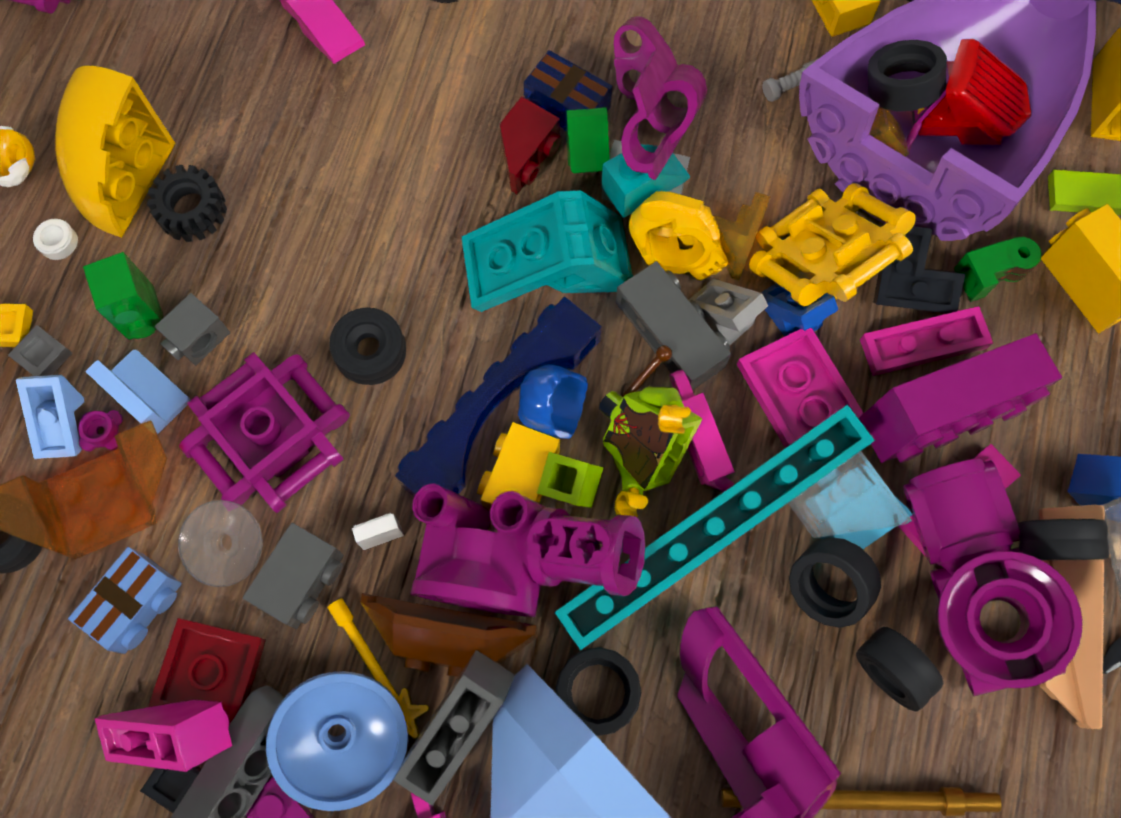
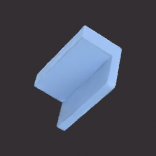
(141, 389)

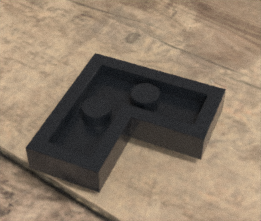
(916, 287)

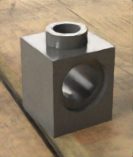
(191, 330)

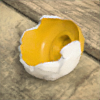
(15, 157)

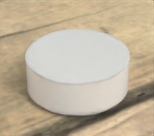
(55, 239)

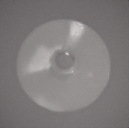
(202, 545)

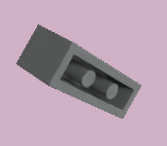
(668, 318)
(454, 727)

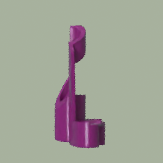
(658, 76)
(783, 767)

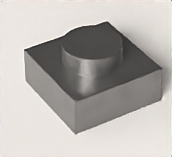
(40, 353)

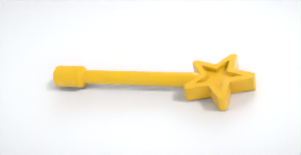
(344, 619)

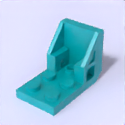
(552, 242)

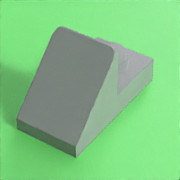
(729, 307)

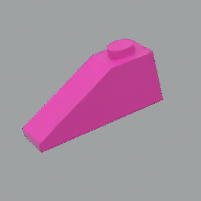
(165, 735)

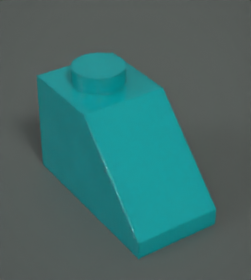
(631, 188)

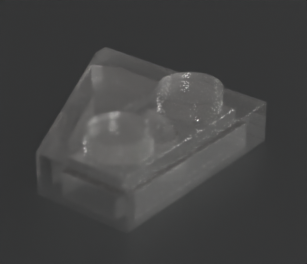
(849, 501)

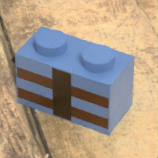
(126, 602)

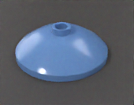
(341, 769)

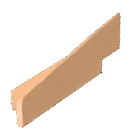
(1082, 684)

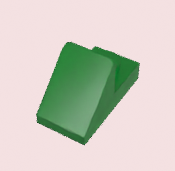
(587, 139)

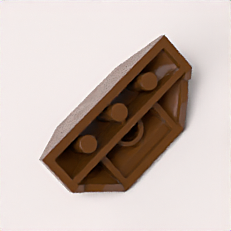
(442, 635)

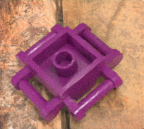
(263, 430)

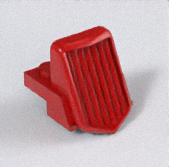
(980, 100)

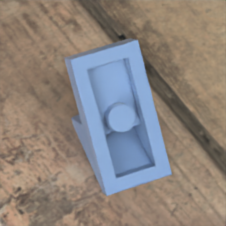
(49, 415)

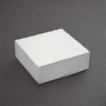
(377, 531)

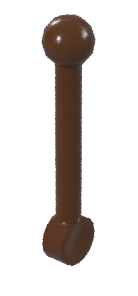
(663, 354)

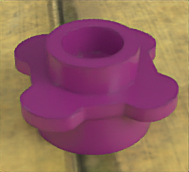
(92, 422)

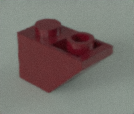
(527, 139)

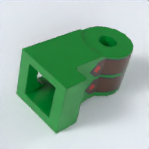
(997, 262)

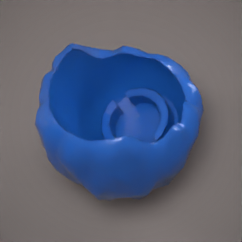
(552, 400)

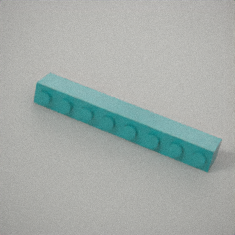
(720, 523)

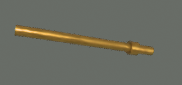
(948, 800)

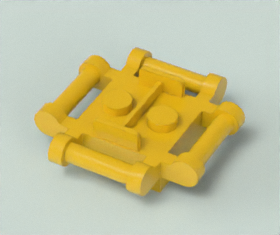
(832, 245)

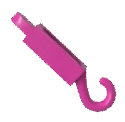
(706, 446)

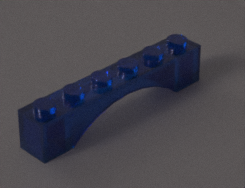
(560, 339)

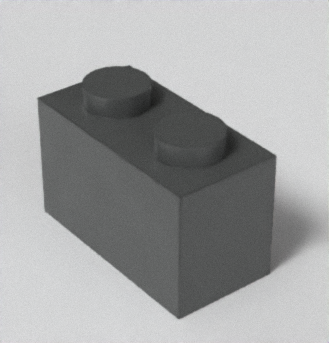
(295, 577)

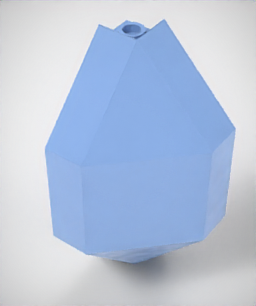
(554, 764)

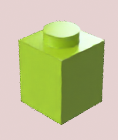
(570, 480)

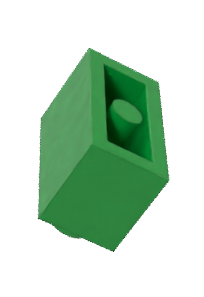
(124, 296)

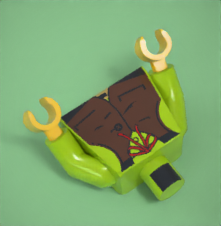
(646, 440)

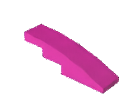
(325, 27)

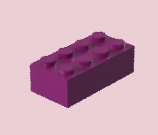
(960, 399)

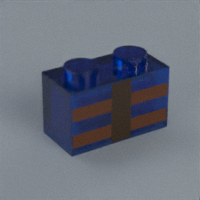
(563, 86)

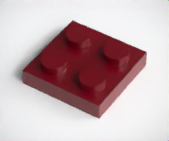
(208, 666)

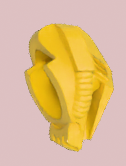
(677, 221)

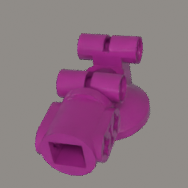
(970, 533)
(532, 548)

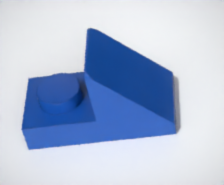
(792, 316)

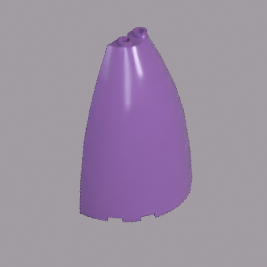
(941, 181)

